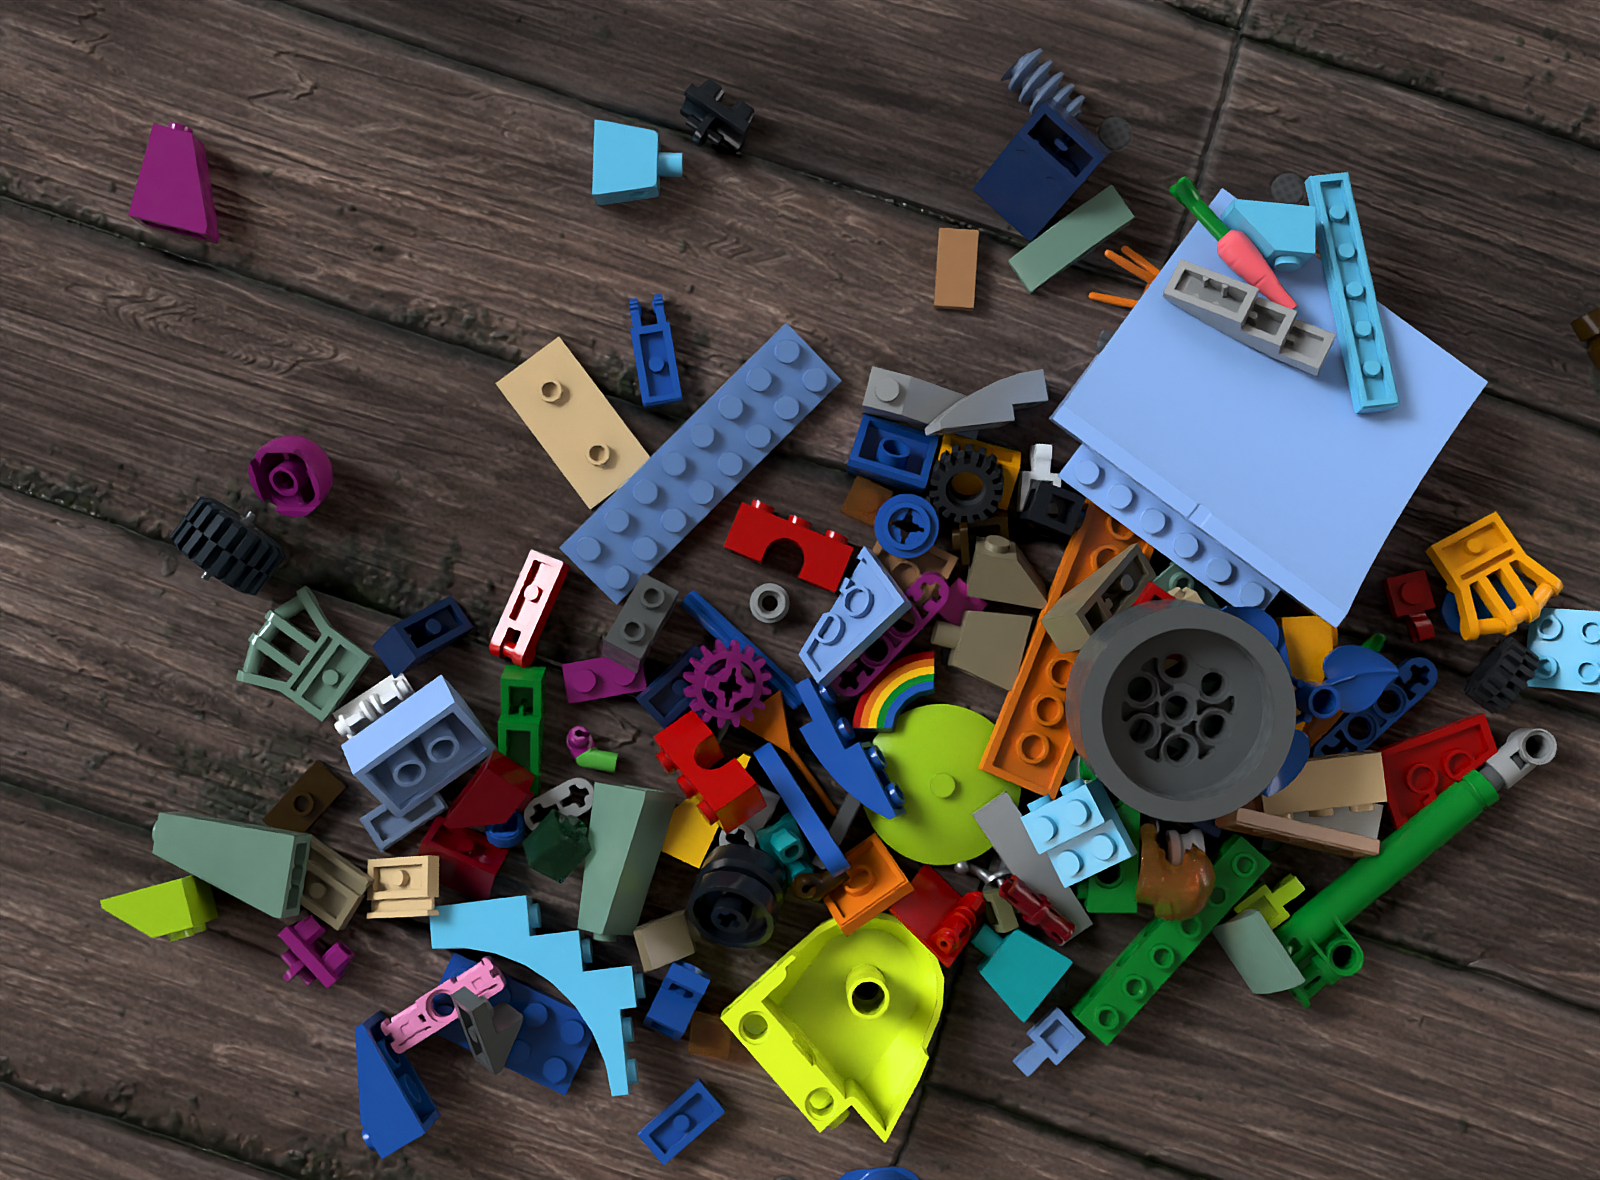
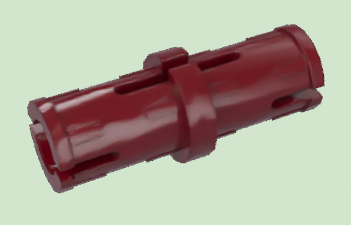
(1036, 909)

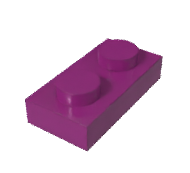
(600, 679)

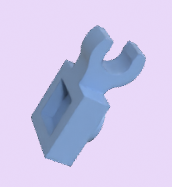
(1052, 1037)

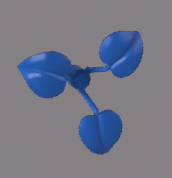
(1353, 684)

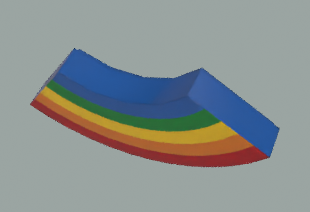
(893, 691)

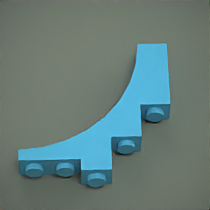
(600, 995)

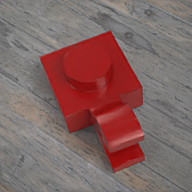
(1410, 597)

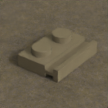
(332, 885)

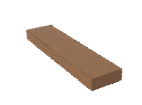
(1299, 833)

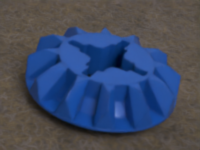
(897, 509)

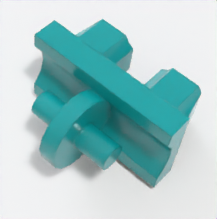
(786, 846)

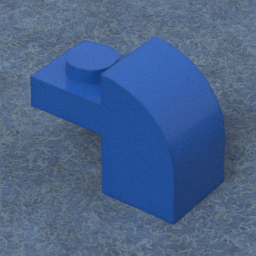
(676, 999)

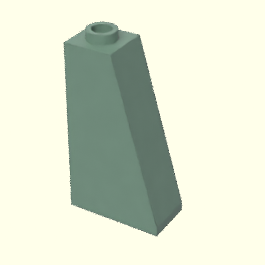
(625, 843)
(241, 858)

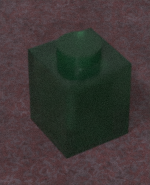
(557, 845)

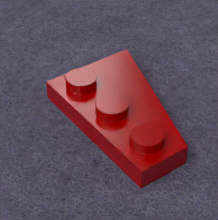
(1431, 762)

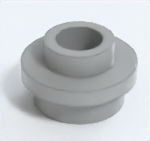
(769, 590)

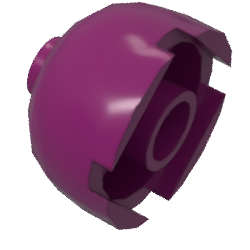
(291, 474)

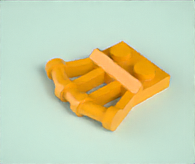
(1479, 552)

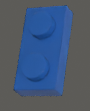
(681, 1121)

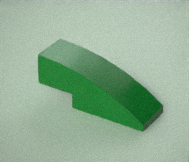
(523, 718)

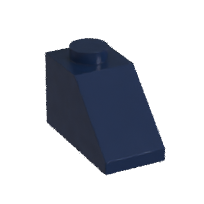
(421, 636)

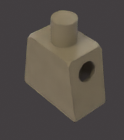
(985, 645)

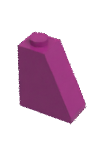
(175, 185)

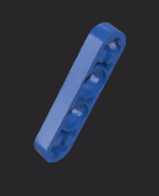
(1376, 719)
(802, 810)

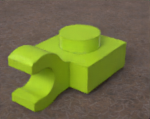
(1271, 902)

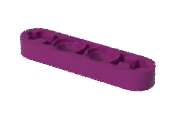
(894, 637)

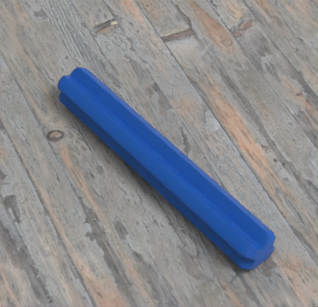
(722, 629)

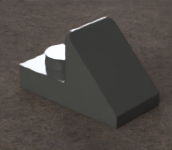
(487, 1028)

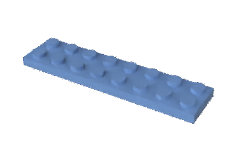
(700, 463)

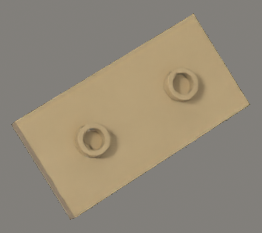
(574, 422)

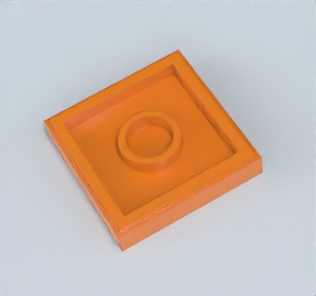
(872, 887)

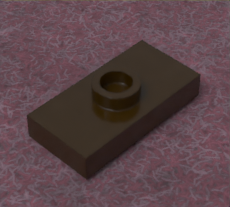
(306, 799)

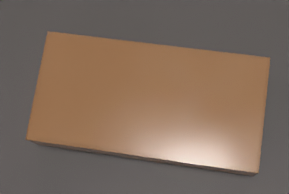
(956, 269)

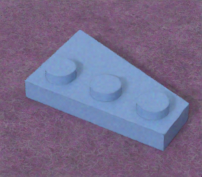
(861, 614)

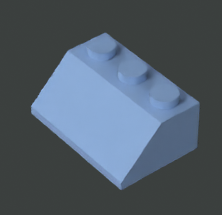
(418, 747)

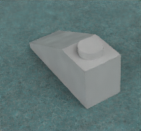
(908, 399)

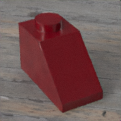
(491, 794)

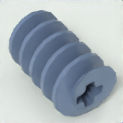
(1039, 85)

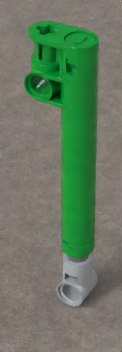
(1319, 925)

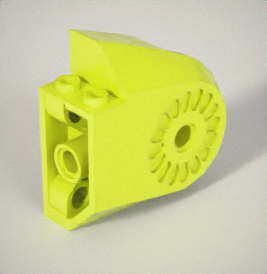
(837, 1045)

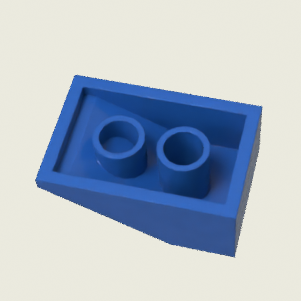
(391, 1094)

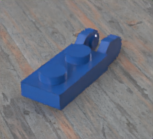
(655, 356)

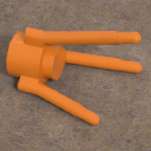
(1147, 274)

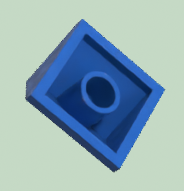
(892, 454)

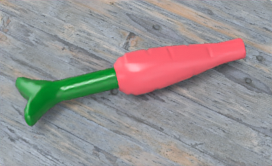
(1233, 246)

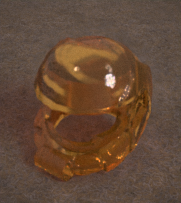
(1171, 889)

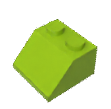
(168, 909)

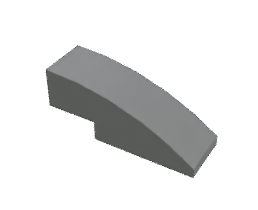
(992, 405)

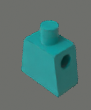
(1019, 967)

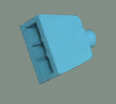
(629, 163)

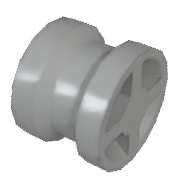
(1178, 843)

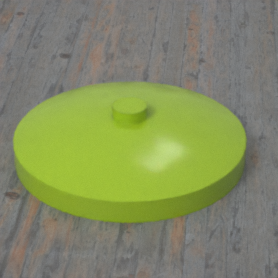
(936, 766)

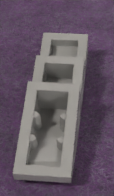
(1244, 316)
(1011, 841)

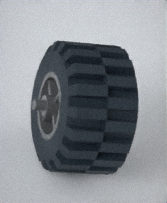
(228, 546)

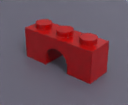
(758, 529)
(724, 793)

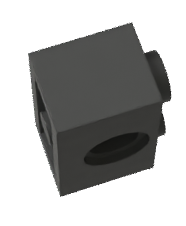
(639, 623)

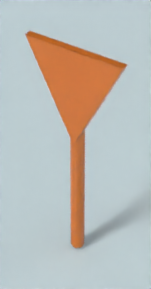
(773, 727)

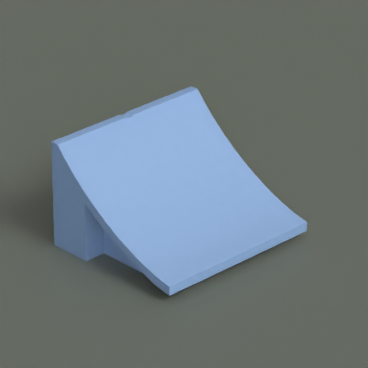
(1246, 461)

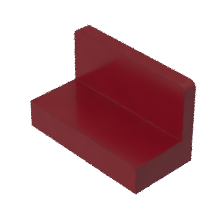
(465, 859)

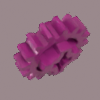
(743, 686)

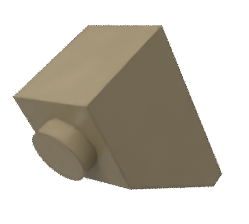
(1003, 574)
(666, 939)

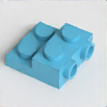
(1078, 831)

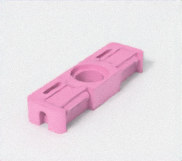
(422, 1020)

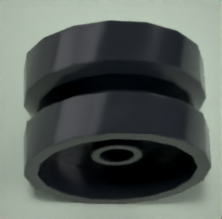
(738, 896)

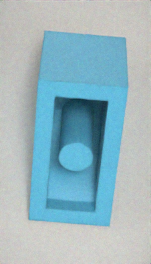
(1277, 229)

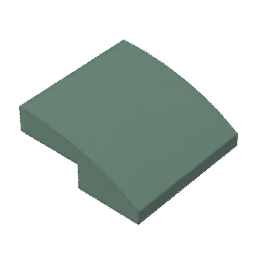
(1257, 953)

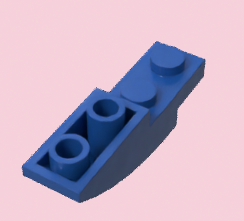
(854, 766)

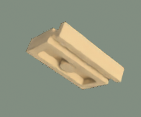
(403, 887)

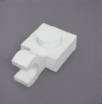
(1040, 465)

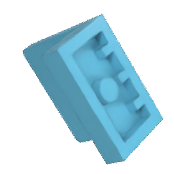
(1566, 650)

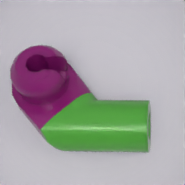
(586, 752)

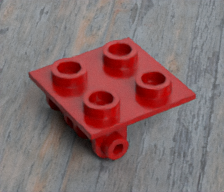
(939, 914)

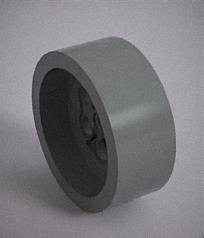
(1214, 770)

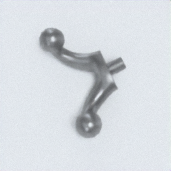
(989, 878)

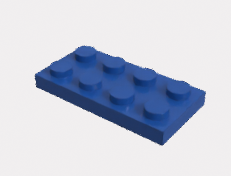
(549, 1039)

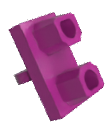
(310, 957)

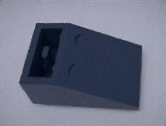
(1041, 169)

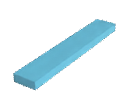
(1352, 294)

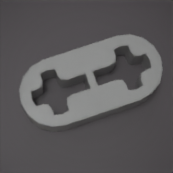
(556, 796)

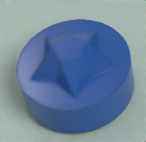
(508, 833)

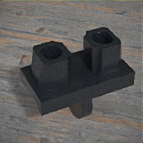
(714, 120)

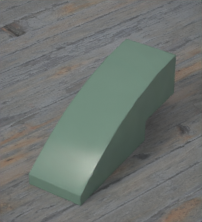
(1071, 239)

